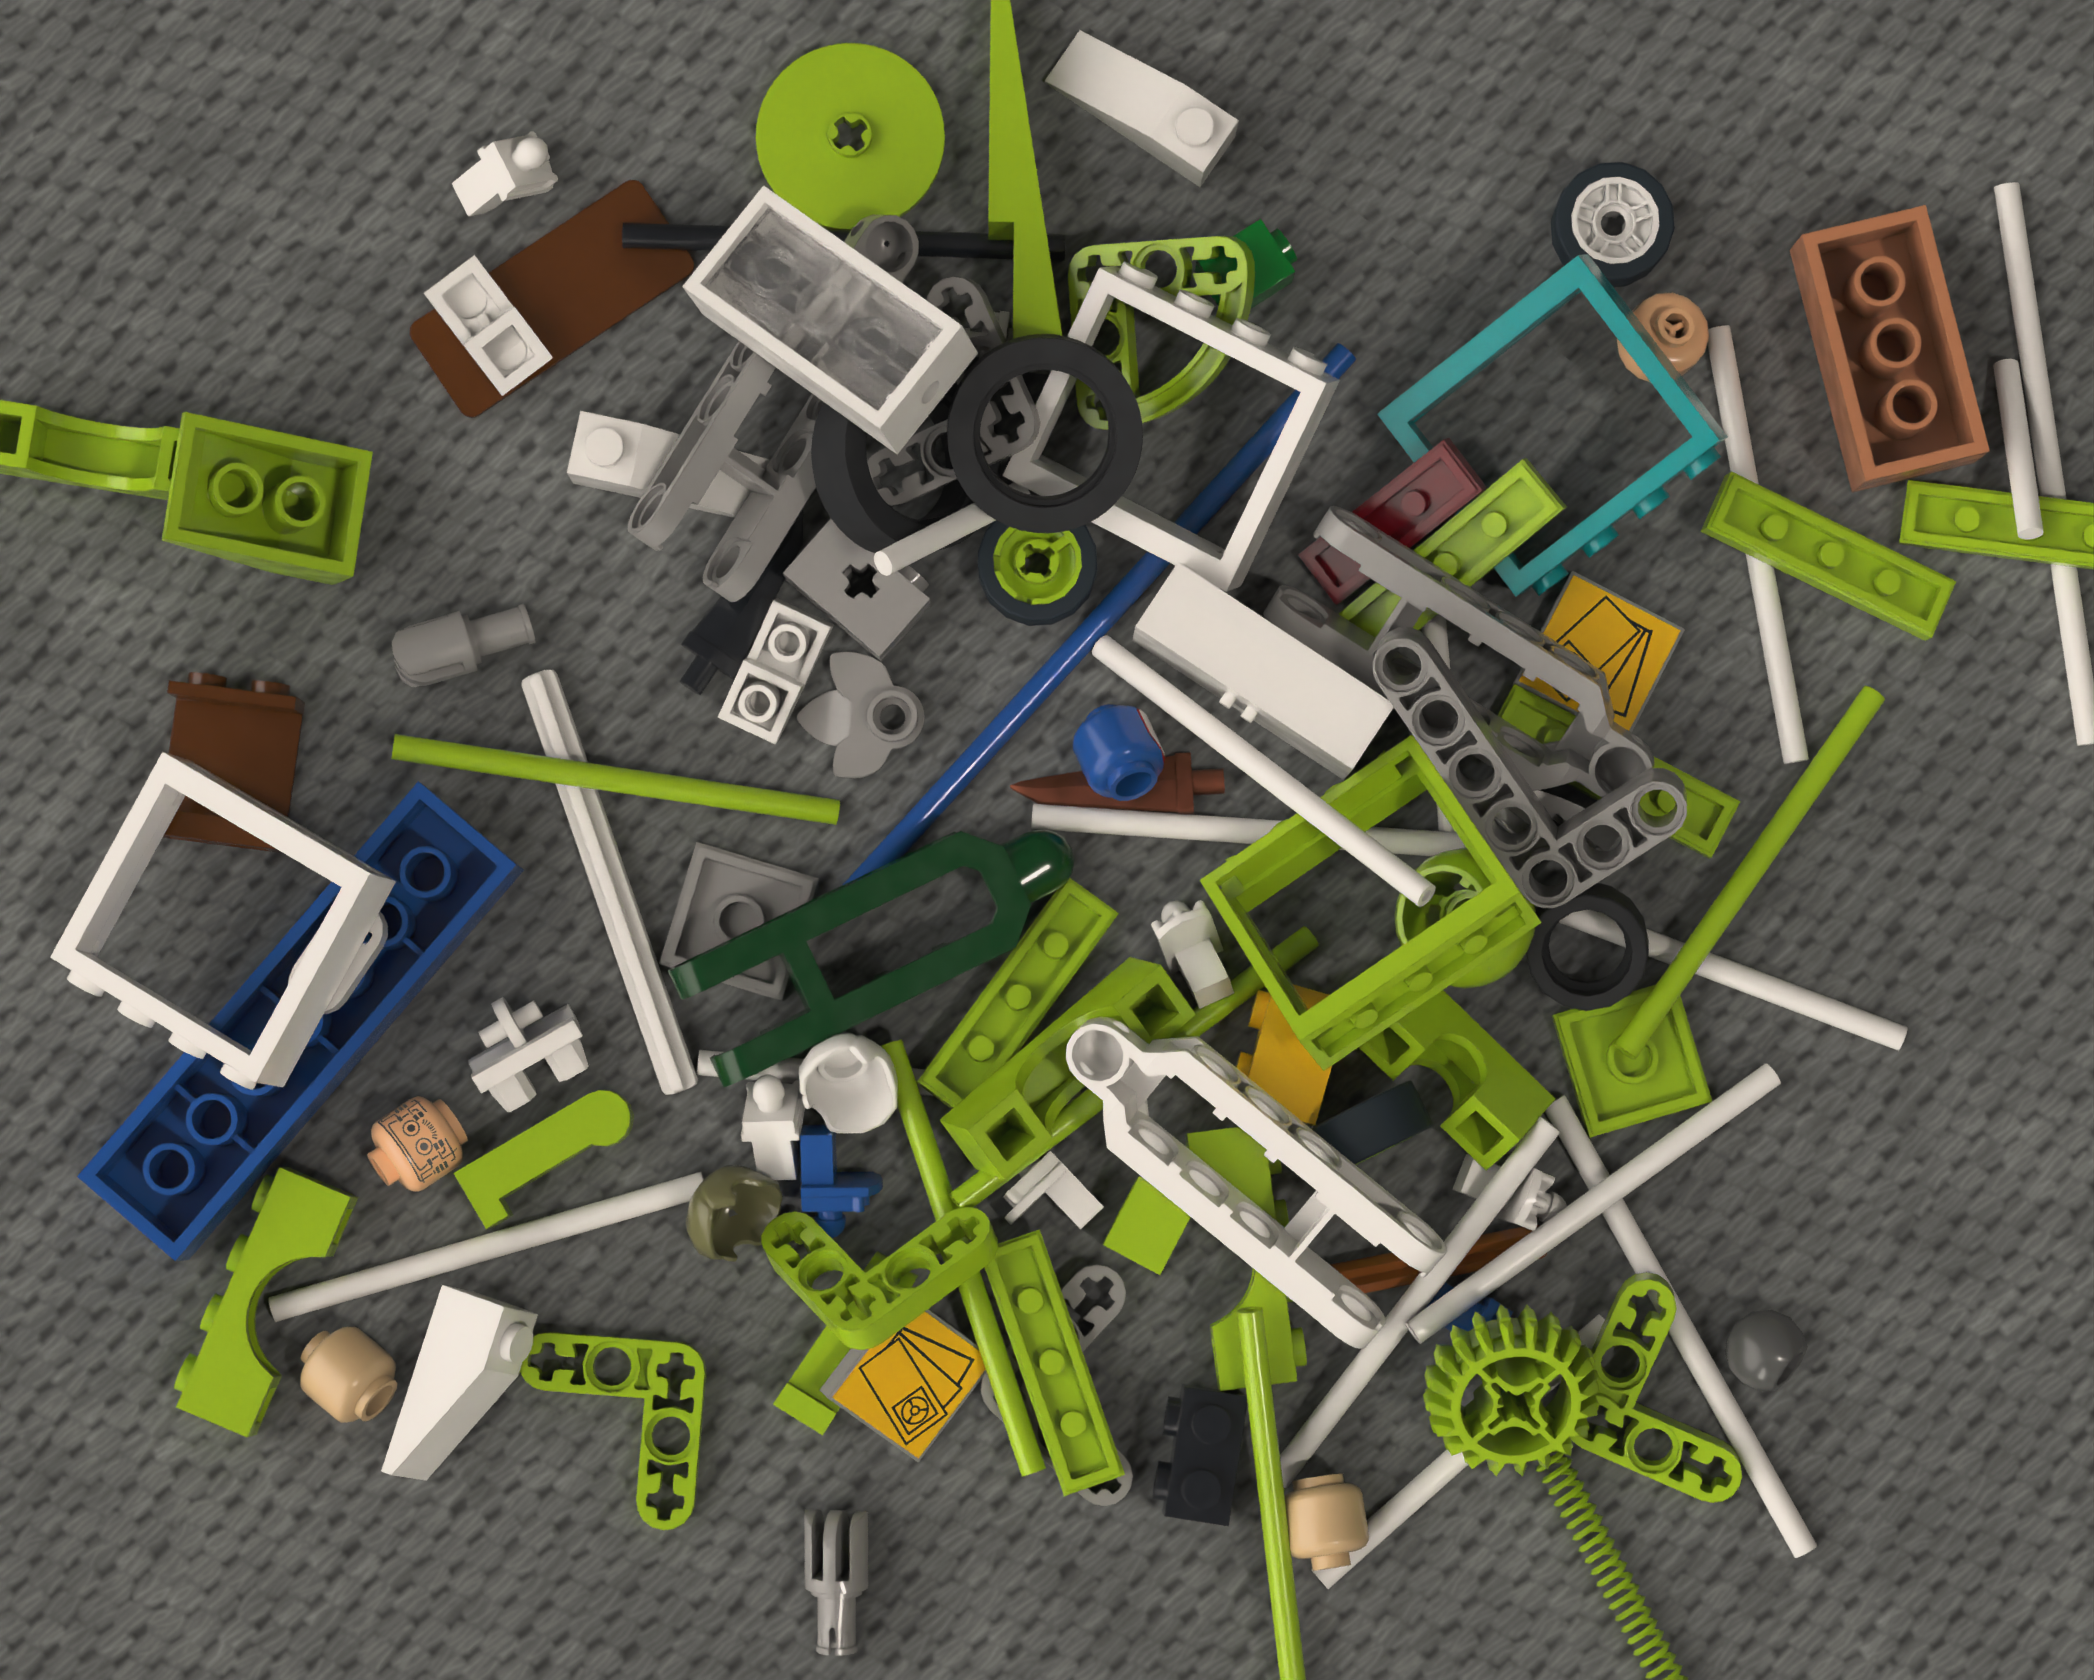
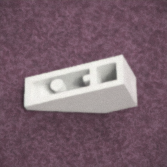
(1145, 106)
(626, 456)
(461, 1371)

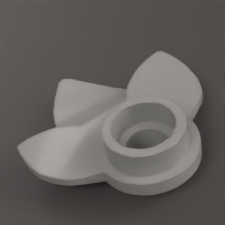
(853, 713)

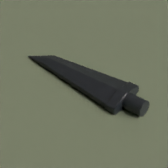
(731, 627)

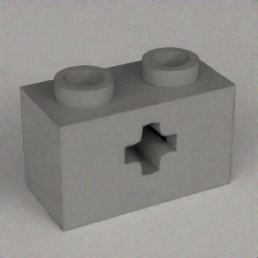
(873, 622)

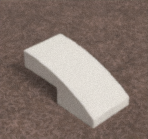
(488, 325)

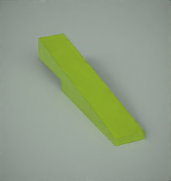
(1014, 189)

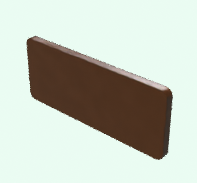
(565, 289)

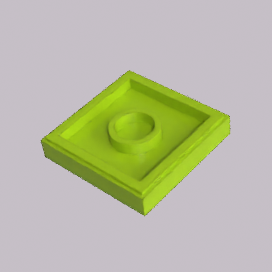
(1626, 1091)

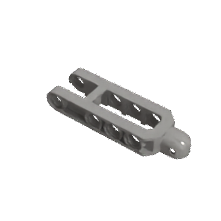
(709, 444)
(1593, 747)

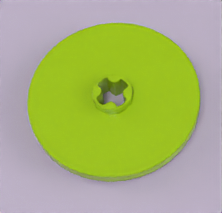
(854, 87)

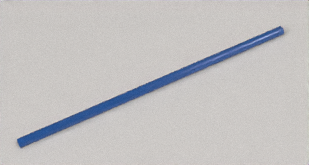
(1086, 635)

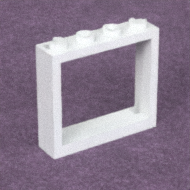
(1241, 341)
(317, 975)

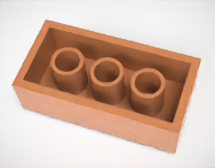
(1889, 348)

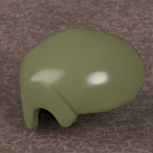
(734, 1187)

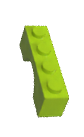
(86, 452)
(1017, 1105)
(1243, 1164)
(231, 1375)

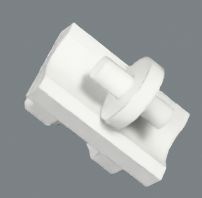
(503, 1065)

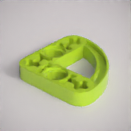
(1208, 362)

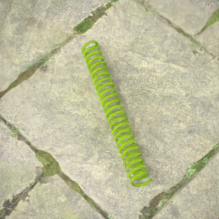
(1612, 1561)

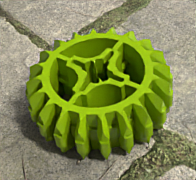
(1502, 1421)

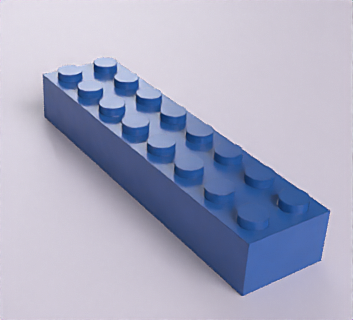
(207, 1139)

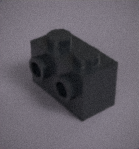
(1204, 1454)

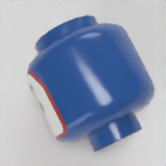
(1119, 752)

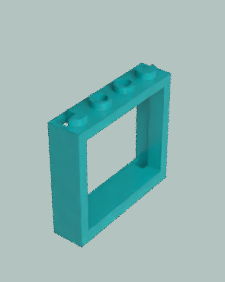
(1643, 494)

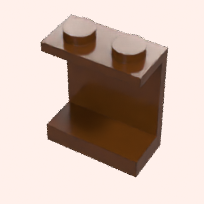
(241, 739)

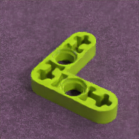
(878, 1289)
(641, 1383)
(1620, 1397)

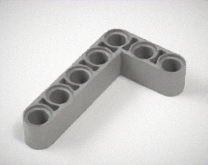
(1508, 787)

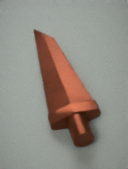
(1171, 792)

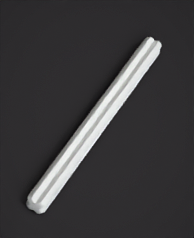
(612, 890)

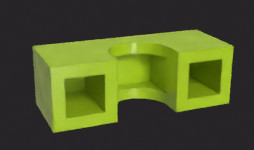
(1490, 1090)

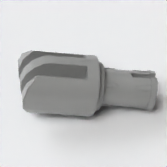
(454, 644)
(829, 1575)

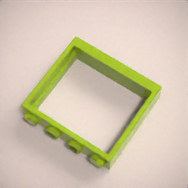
(1414, 969)

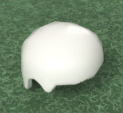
(849, 1083)

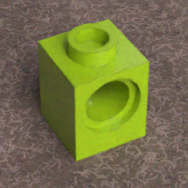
(1147, 1227)

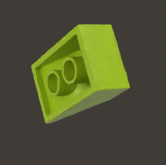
(267, 499)

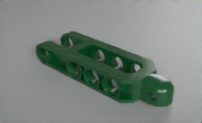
(1012, 872)

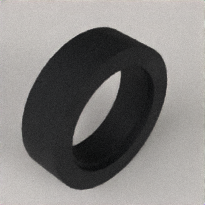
(849, 491)
(1058, 511)

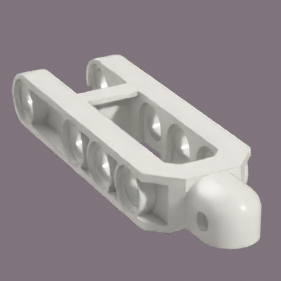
(1124, 1074)

